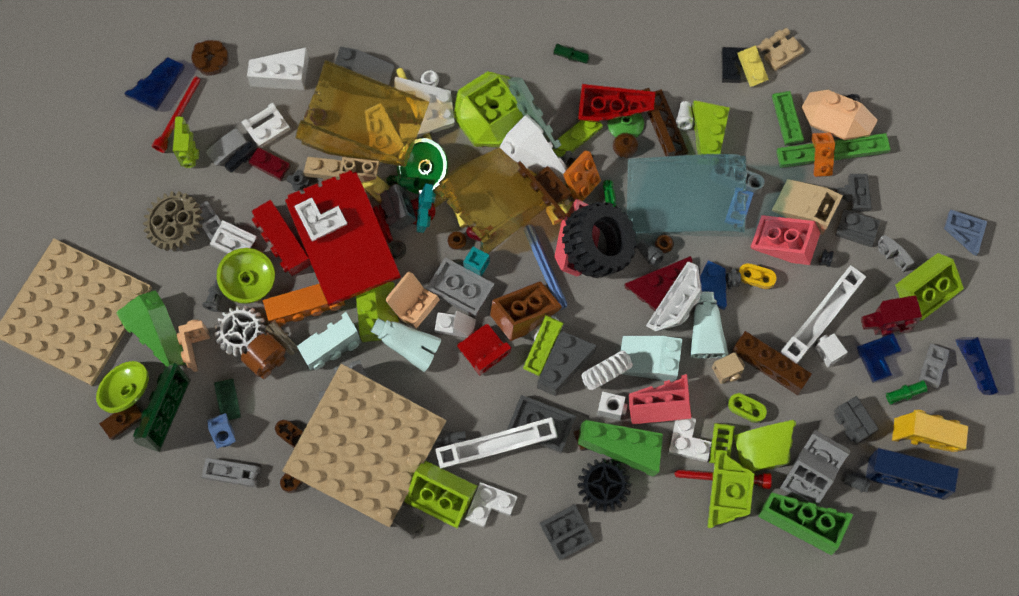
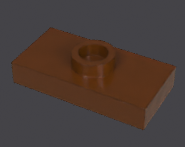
(120, 421)

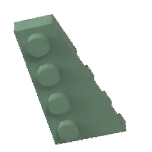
(524, 104)

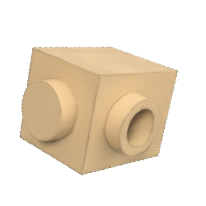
(728, 368)

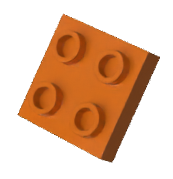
(582, 176)

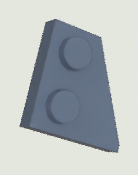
(966, 230)

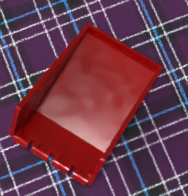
(353, 255)

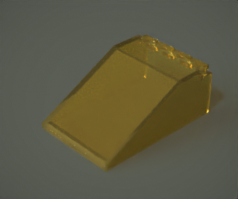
(361, 118)
(491, 197)

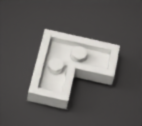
(319, 224)
(685, 445)
(487, 499)

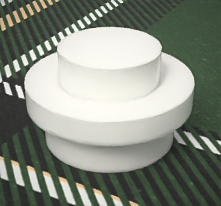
(430, 78)

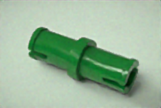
(906, 392)

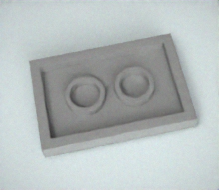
(460, 287)

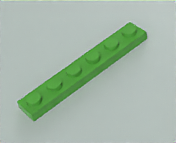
(844, 149)

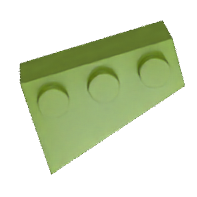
(709, 126)

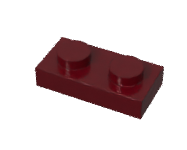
(269, 164)

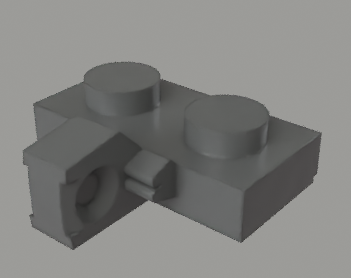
(857, 192)

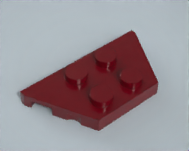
(655, 285)

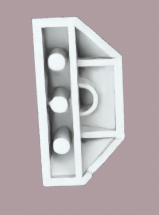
(679, 300)

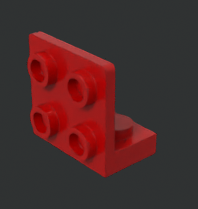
(484, 349)

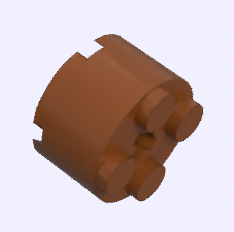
(264, 355)

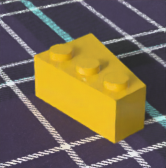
(931, 430)

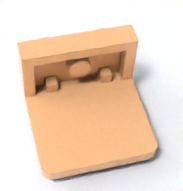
(411, 300)
(191, 333)

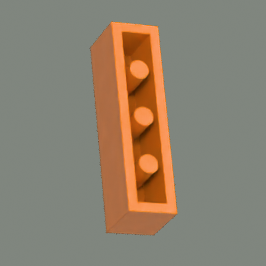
(297, 305)

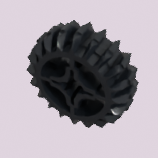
(585, 485)

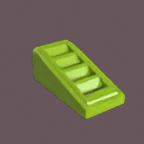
(717, 426)

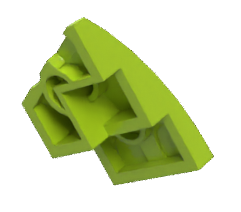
(765, 446)

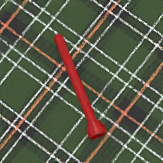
(161, 143)
(762, 480)

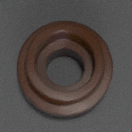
(664, 239)
(456, 245)

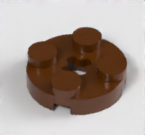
(206, 48)

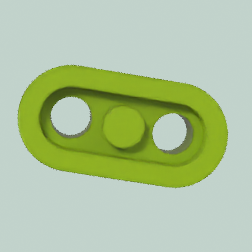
(748, 405)

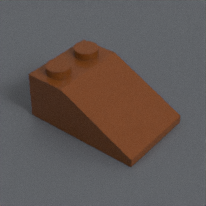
(523, 310)

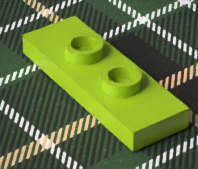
(543, 345)

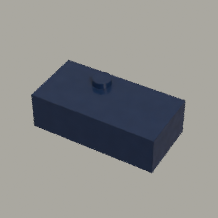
(912, 474)

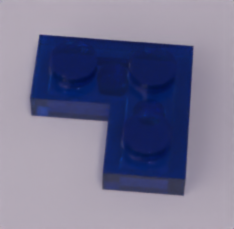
(874, 355)

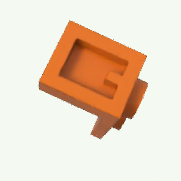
(824, 154)

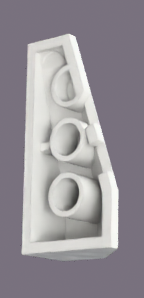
(530, 147)

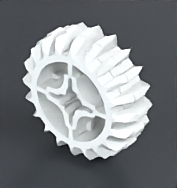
(248, 327)
(606, 370)

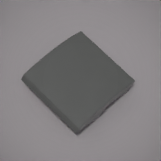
(566, 532)

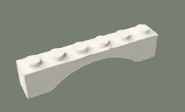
(823, 315)
(496, 443)

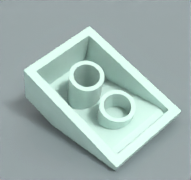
(653, 356)

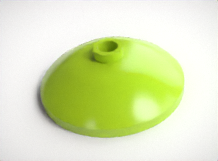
(242, 264)
(122, 387)

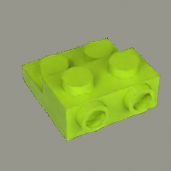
(183, 144)

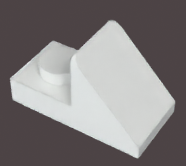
(455, 325)

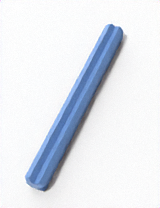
(544, 265)

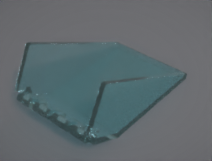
(687, 195)

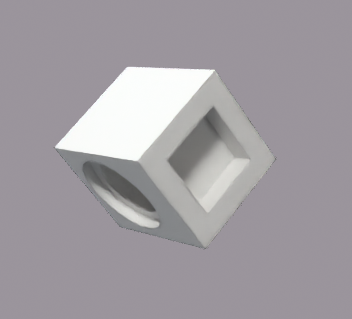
(830, 349)
(607, 398)

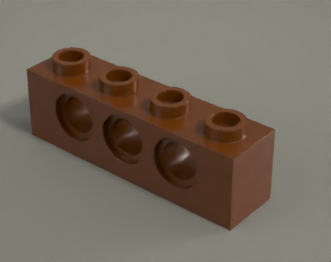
(771, 363)

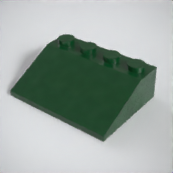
(162, 408)

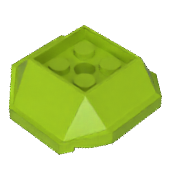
(477, 119)

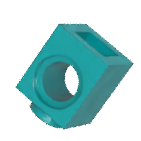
(477, 261)

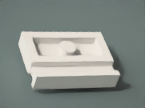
(231, 238)

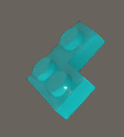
(425, 202)

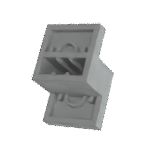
(815, 468)

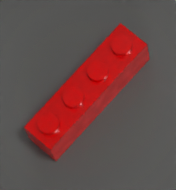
(281, 238)

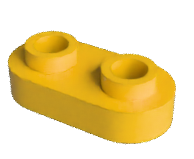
(756, 276)

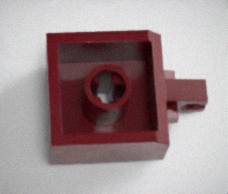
(893, 316)

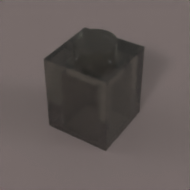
(409, 522)

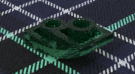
(227, 398)

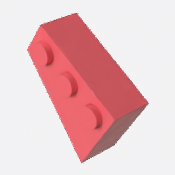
(661, 403)

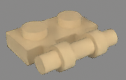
(782, 54)

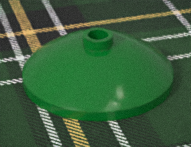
(425, 153)

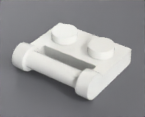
(269, 130)

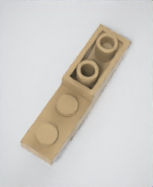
(328, 168)

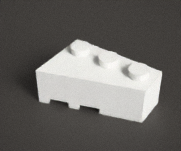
(279, 70)

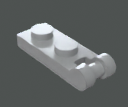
(230, 472)

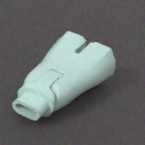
(708, 330)
(410, 343)

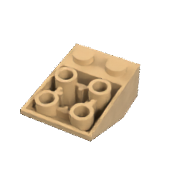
(807, 202)

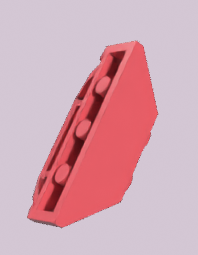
(560, 256)

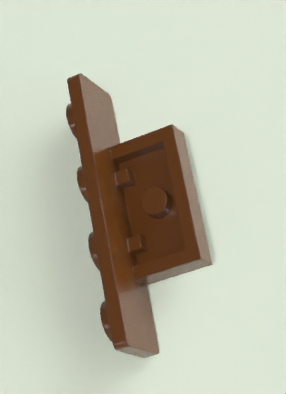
(550, 186)

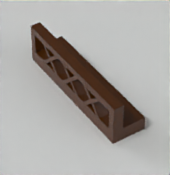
(660, 127)

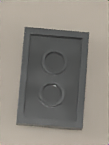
(530, 411)

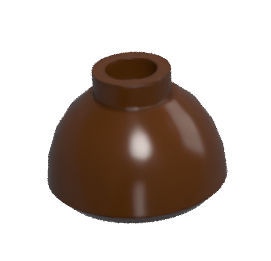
(625, 145)

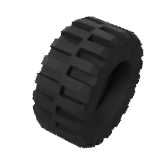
(580, 244)

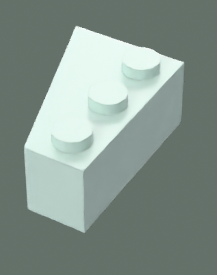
(330, 343)

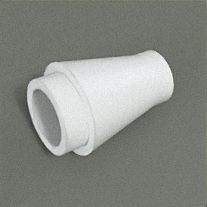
(685, 117)

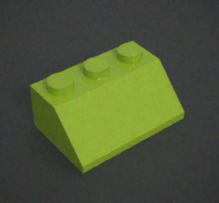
(932, 283)
(372, 306)
(440, 493)

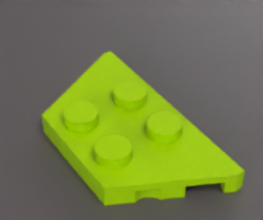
(729, 491)

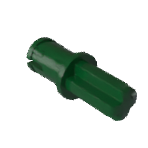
(571, 53)
(404, 181)

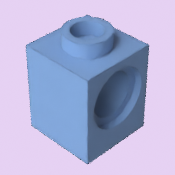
(219, 424)

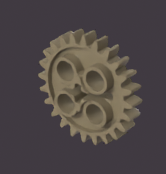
(173, 221)

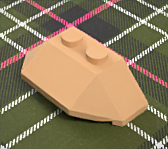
(838, 115)

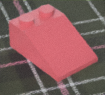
(786, 238)

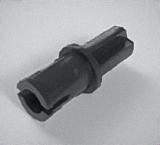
(240, 157)

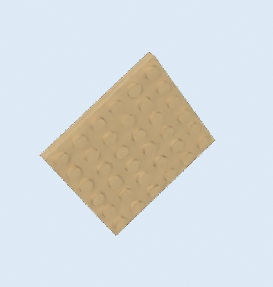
(70, 311)
(364, 445)

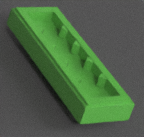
(787, 118)

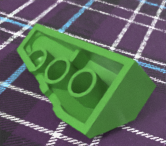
(151, 323)

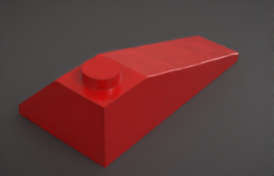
(607, 103)

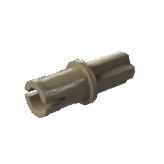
(282, 337)

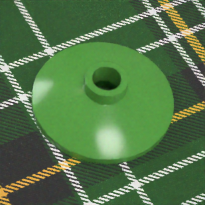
(634, 126)

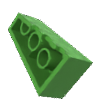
(628, 445)
(813, 524)

